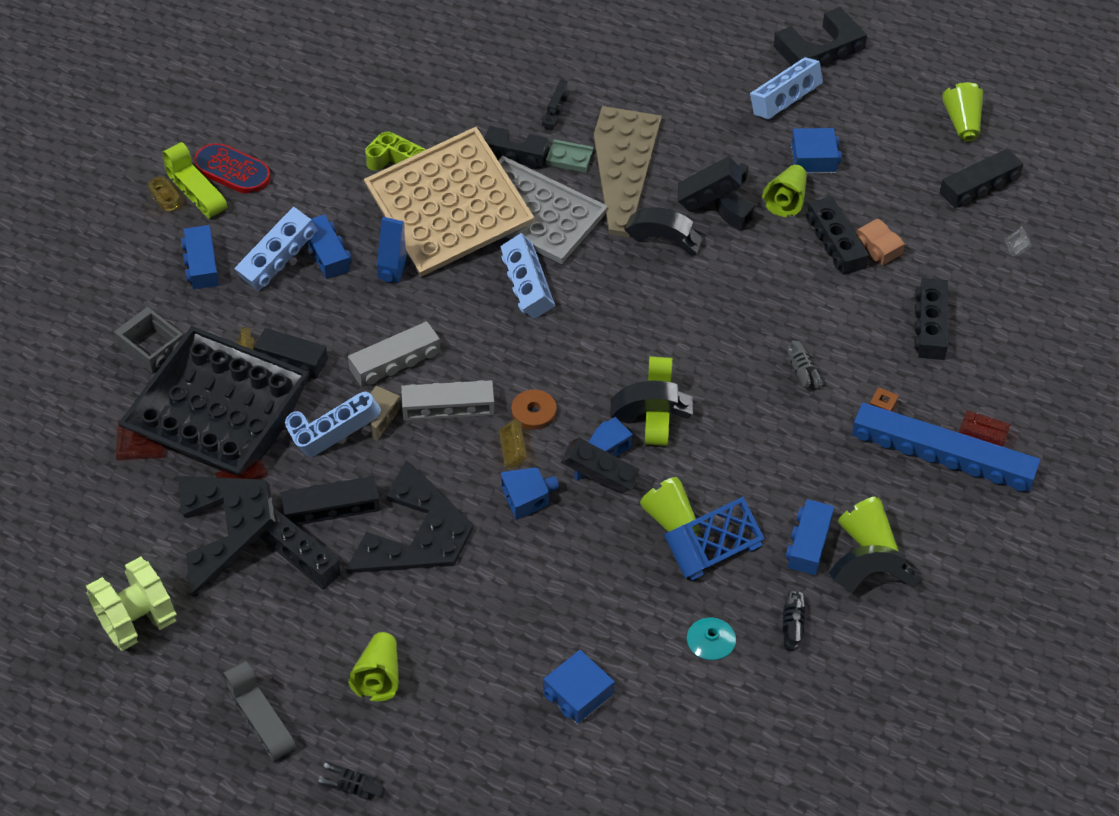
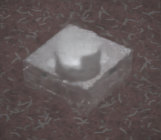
(1018, 242)

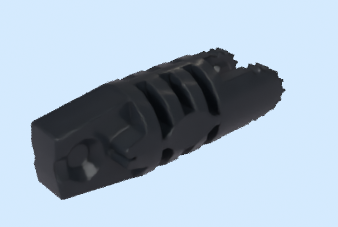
(793, 620)
(352, 782)

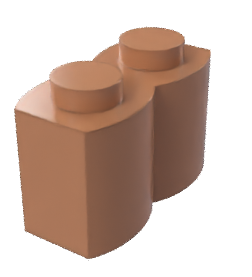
(880, 241)

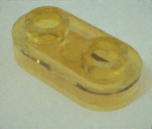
(167, 196)

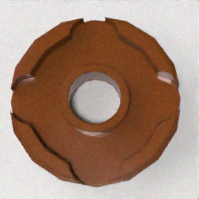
(534, 398)

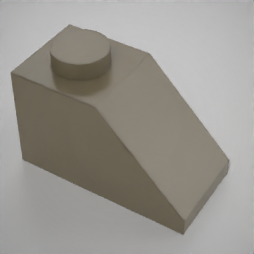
(389, 407)

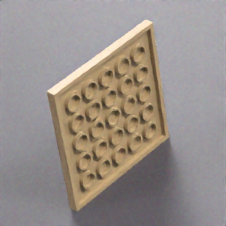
(450, 200)

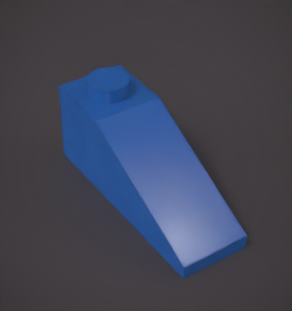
(392, 250)
(612, 438)

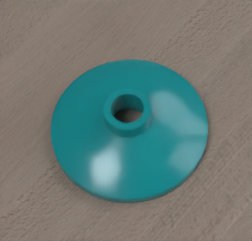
(708, 646)

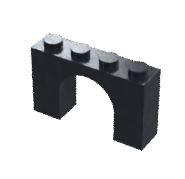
(841, 27)

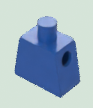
(527, 490)

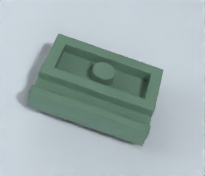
(569, 155)

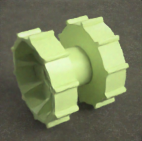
(142, 597)

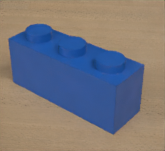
(328, 248)
(199, 257)
(809, 536)

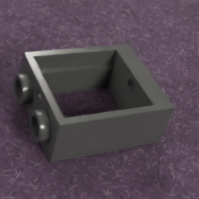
(138, 327)

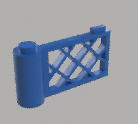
(691, 554)

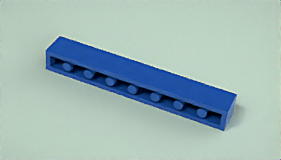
(945, 447)

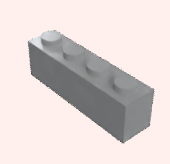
(394, 354)
(447, 400)

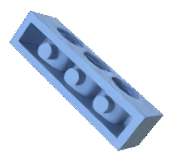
(786, 88)
(266, 251)
(527, 276)

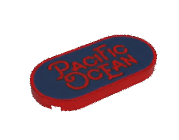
(232, 168)

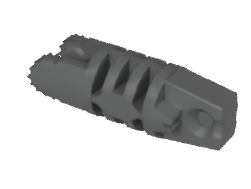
(803, 365)

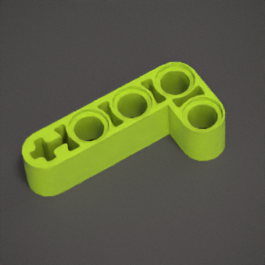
(389, 148)
(188, 178)
(658, 421)

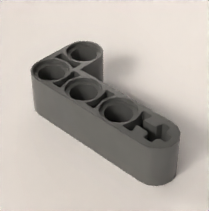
(260, 716)

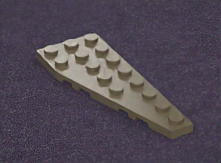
(623, 153)

